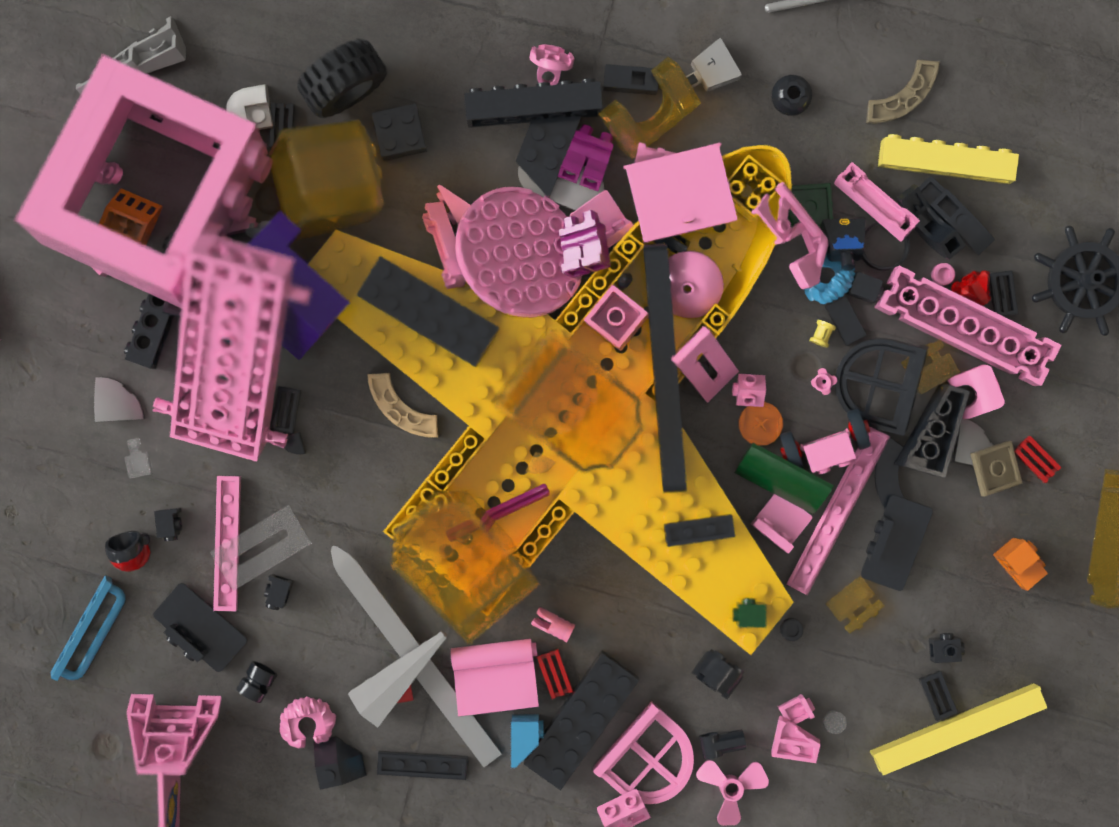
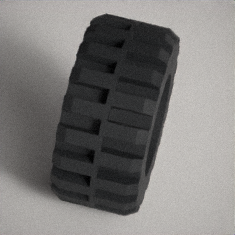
(342, 78)

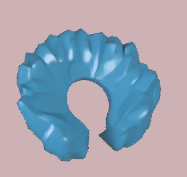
(836, 288)

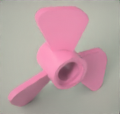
(752, 778)

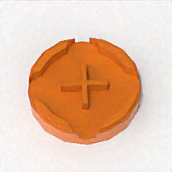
(760, 424)

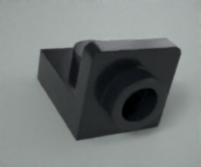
(675, 243)

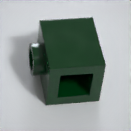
(749, 613)

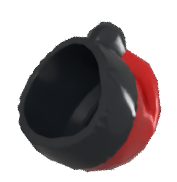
(128, 550)

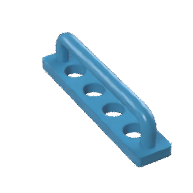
(59, 667)

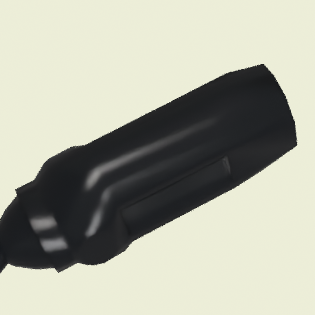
(624, 281)

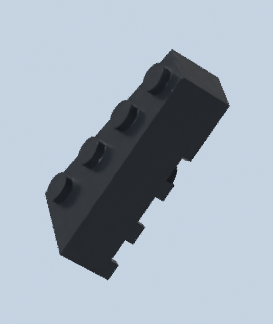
(936, 432)

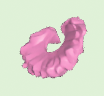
(306, 707)

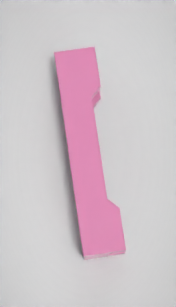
(876, 202)
(439, 226)

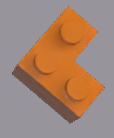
(1021, 562)

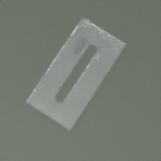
(240, 574)

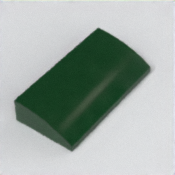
(783, 478)

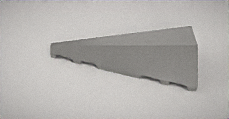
(152, 53)
(382, 691)

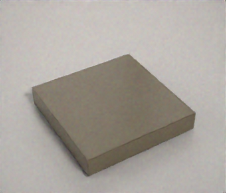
(996, 468)

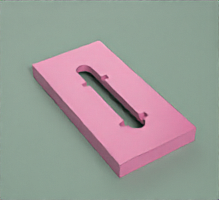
(687, 362)

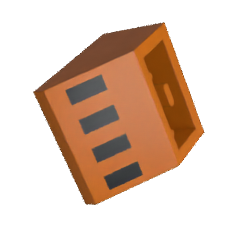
(131, 216)

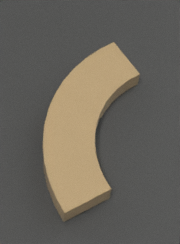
(397, 411)

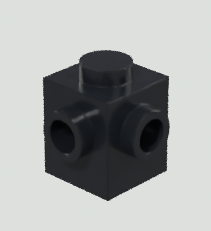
(946, 648)

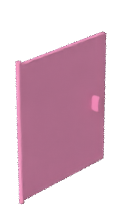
(681, 190)

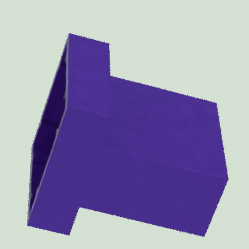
(303, 322)

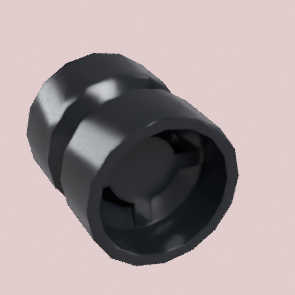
(257, 680)

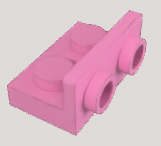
(624, 811)

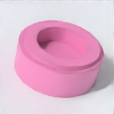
(943, 274)

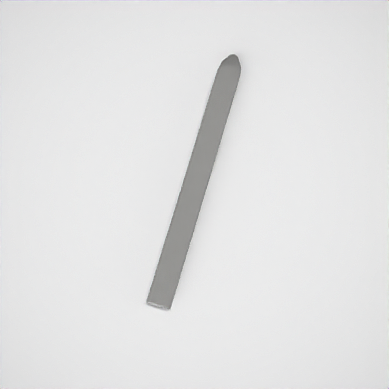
(405, 642)

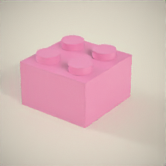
(616, 317)

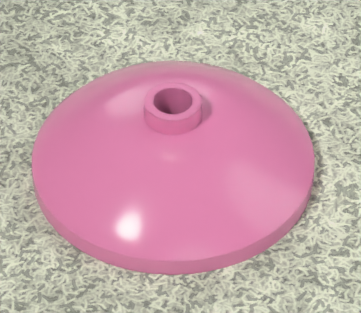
(703, 277)

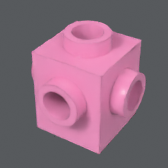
(750, 390)

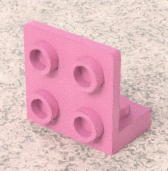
(608, 214)
(781, 522)

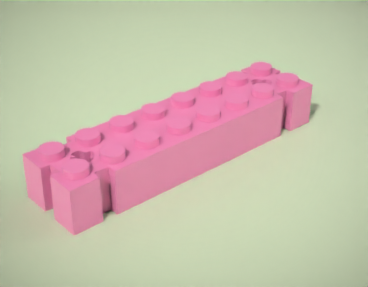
(968, 326)

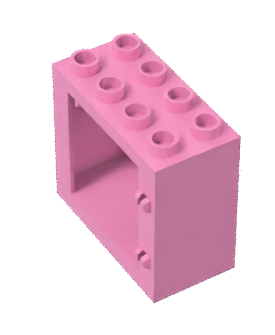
(85, 143)

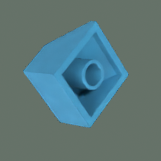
(525, 736)

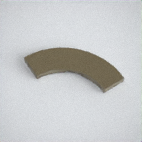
(908, 98)

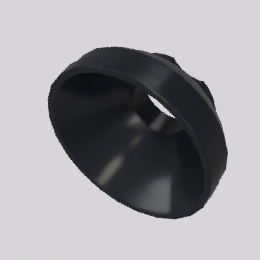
(787, 105)

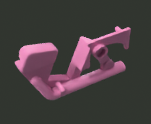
(807, 268)

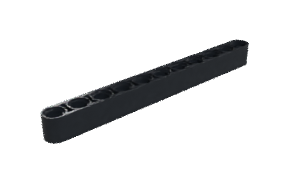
(664, 368)

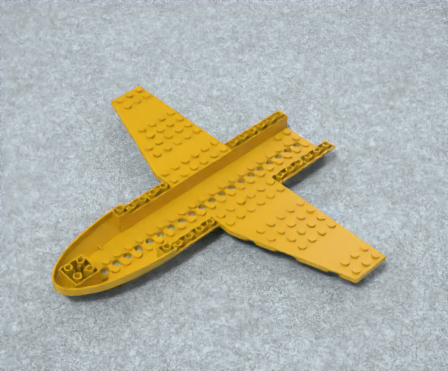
(617, 501)

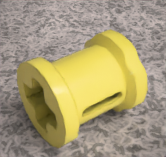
(822, 333)

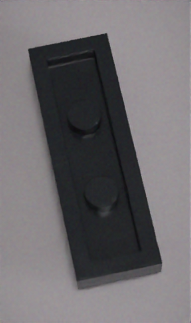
(699, 530)

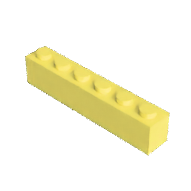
(947, 159)

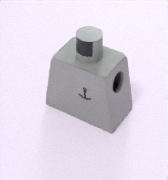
(714, 67)

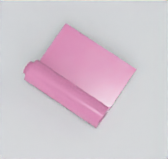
(495, 677)

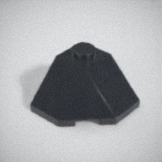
(337, 763)

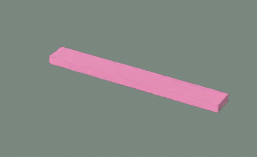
(837, 513)

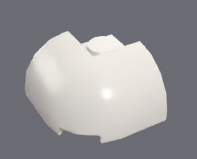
(252, 105)

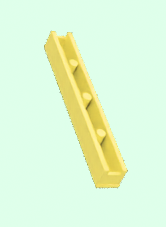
(959, 729)

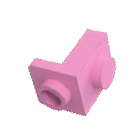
(797, 709)

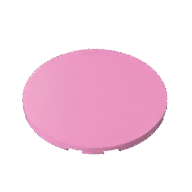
(514, 252)

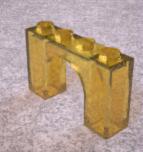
(677, 102)

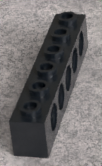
(134, 351)

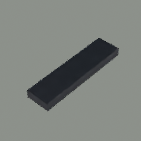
(422, 765)

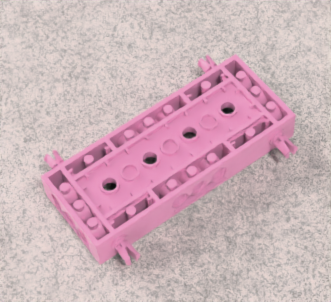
(235, 411)

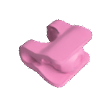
(986, 388)

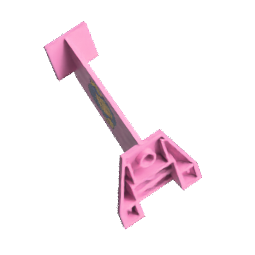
(167, 742)

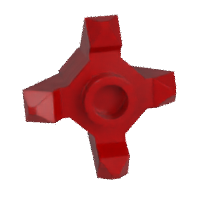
(974, 287)

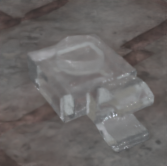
(137, 463)

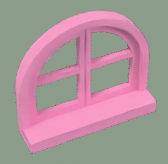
(628, 740)

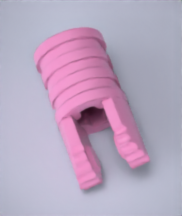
(558, 626)

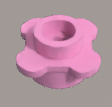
(818, 383)

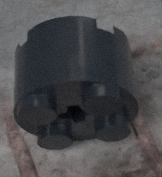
(717, 673)

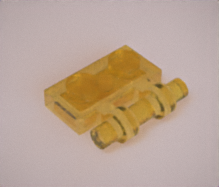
(937, 371)
(849, 600)

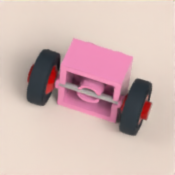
(830, 449)

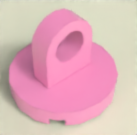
(551, 59)

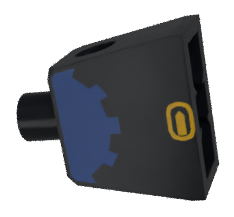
(845, 240)

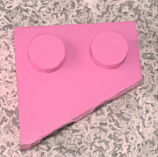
(794, 742)

